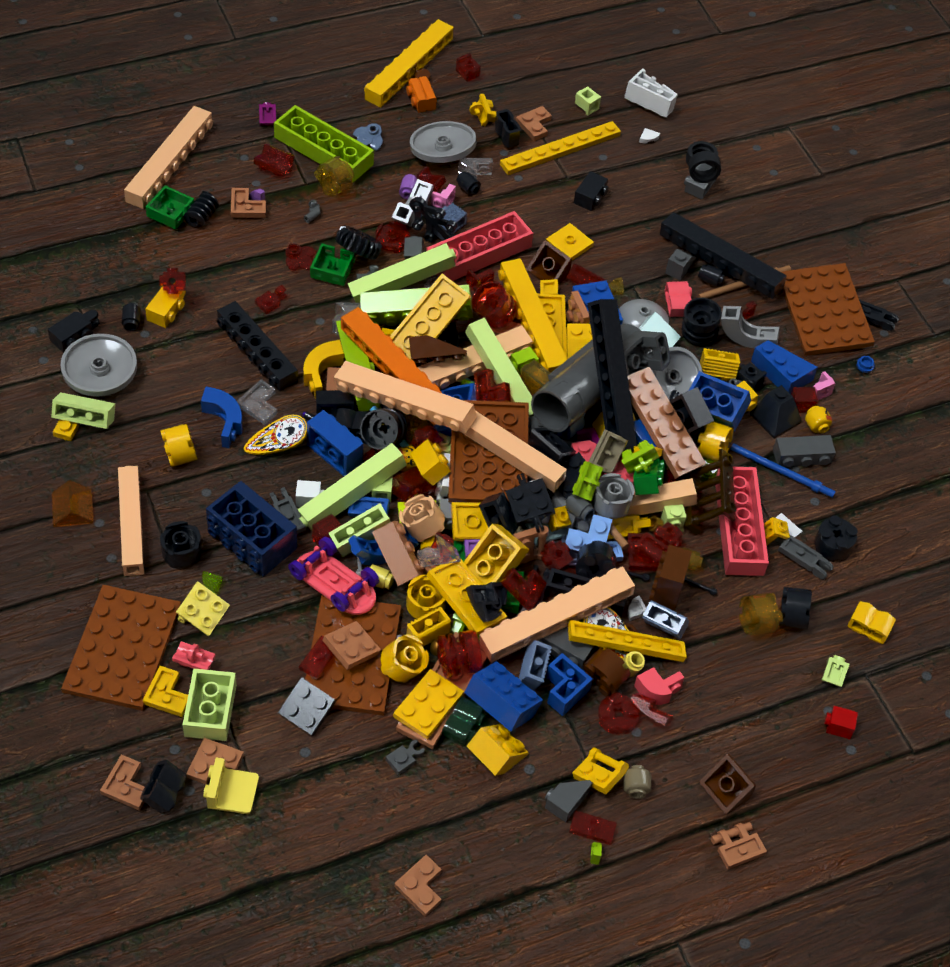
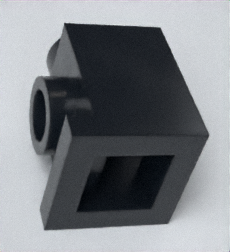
(751, 375)

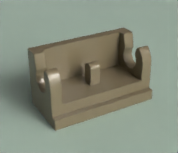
(608, 451)

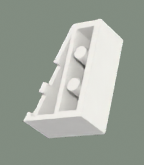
(650, 94)

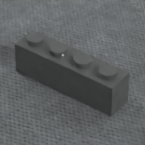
(560, 643)

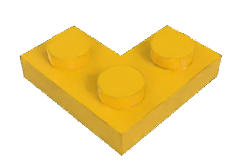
(161, 693)

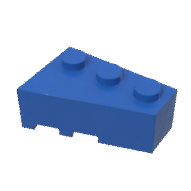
(783, 366)

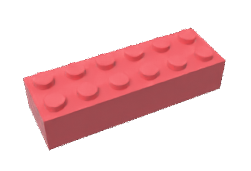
(487, 244)
(744, 537)

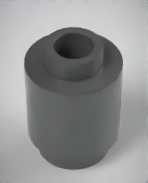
(579, 507)

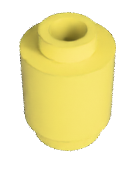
(385, 577)
(634, 661)

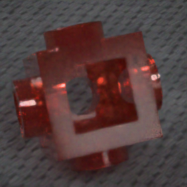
(180, 278)
(425, 433)
(669, 534)
(562, 555)

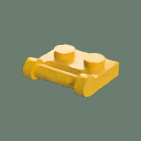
(602, 779)

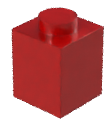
(841, 722)

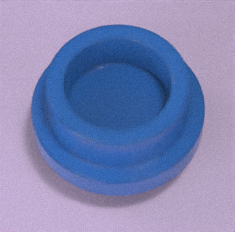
(865, 364)

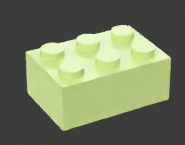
(209, 704)

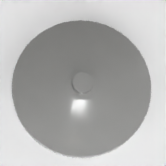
(443, 141)
(98, 364)

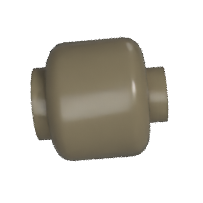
(637, 782)

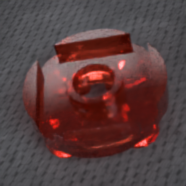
(393, 228)
(618, 724)

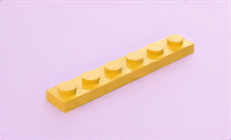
(626, 640)

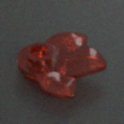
(299, 256)

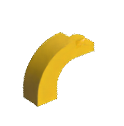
(319, 359)

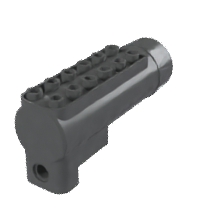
(575, 385)

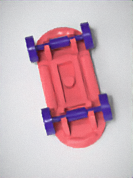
(335, 580)

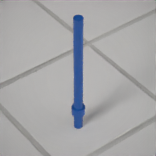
(815, 486)

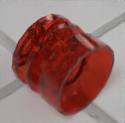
(494, 304)
(459, 653)

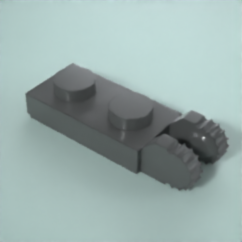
(288, 509)
(806, 557)

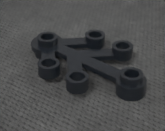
(421, 208)

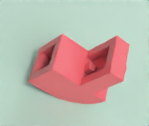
(655, 687)

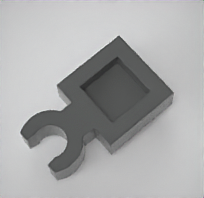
(403, 758)

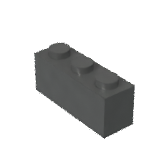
(804, 450)

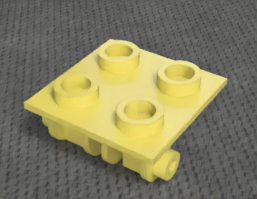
(202, 609)

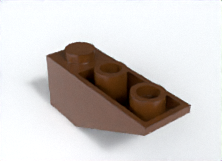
(429, 348)

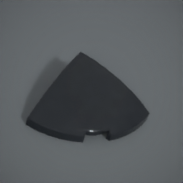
(487, 599)

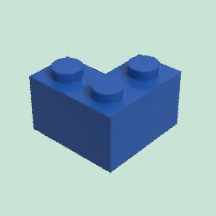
(570, 684)

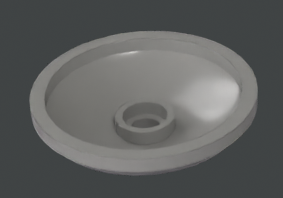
(638, 310)
(683, 367)

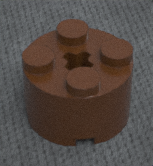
(606, 670)

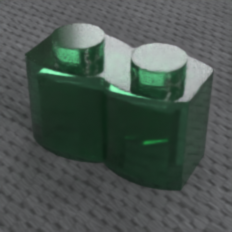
(463, 721)

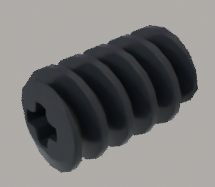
(201, 209)

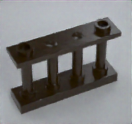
(694, 514)

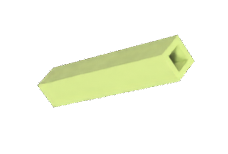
(405, 272)
(497, 360)
(353, 486)

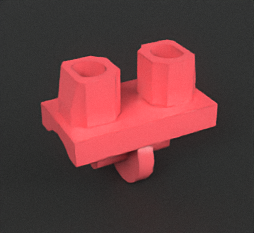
(193, 656)

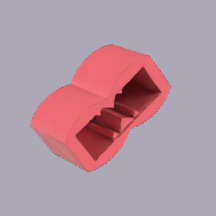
(677, 296)

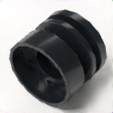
(701, 321)
(374, 431)

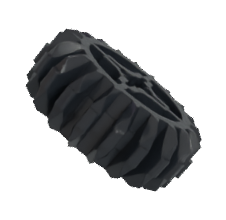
(358, 242)

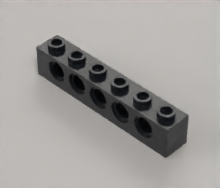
(257, 346)

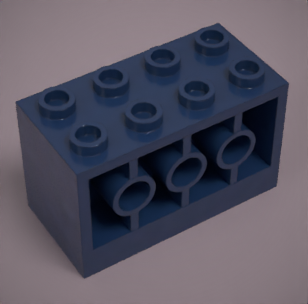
(251, 528)

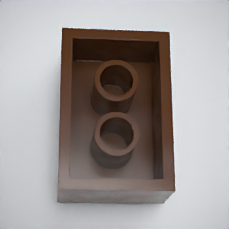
(670, 576)

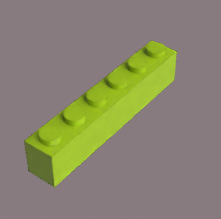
(357, 356)

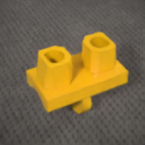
(483, 110)

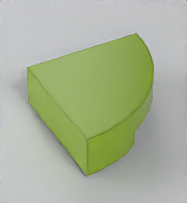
(596, 851)

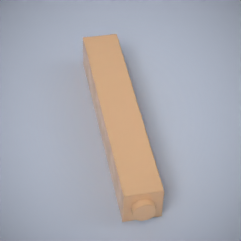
(516, 452)
(669, 494)
(130, 521)

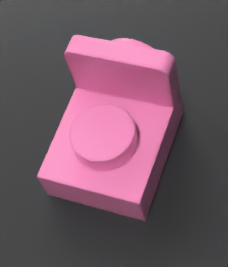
(445, 198)
(824, 386)

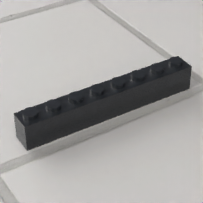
(723, 255)
(612, 369)

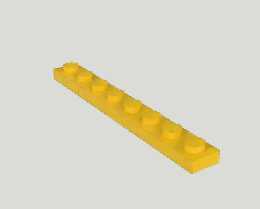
(560, 148)

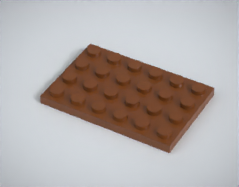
(826, 310)
(477, 470)
(121, 647)
(362, 686)

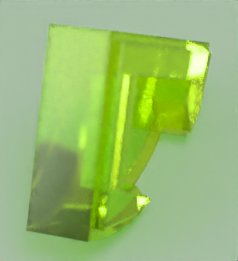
(212, 581)

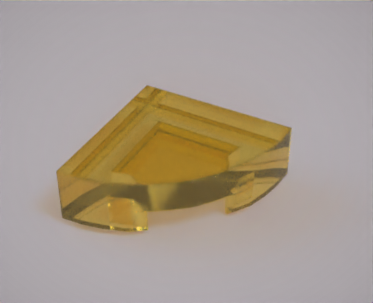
(617, 286)

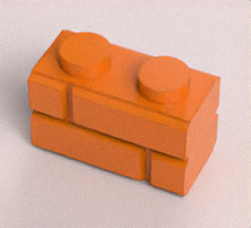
(421, 94)

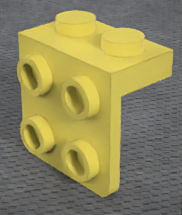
(230, 788)

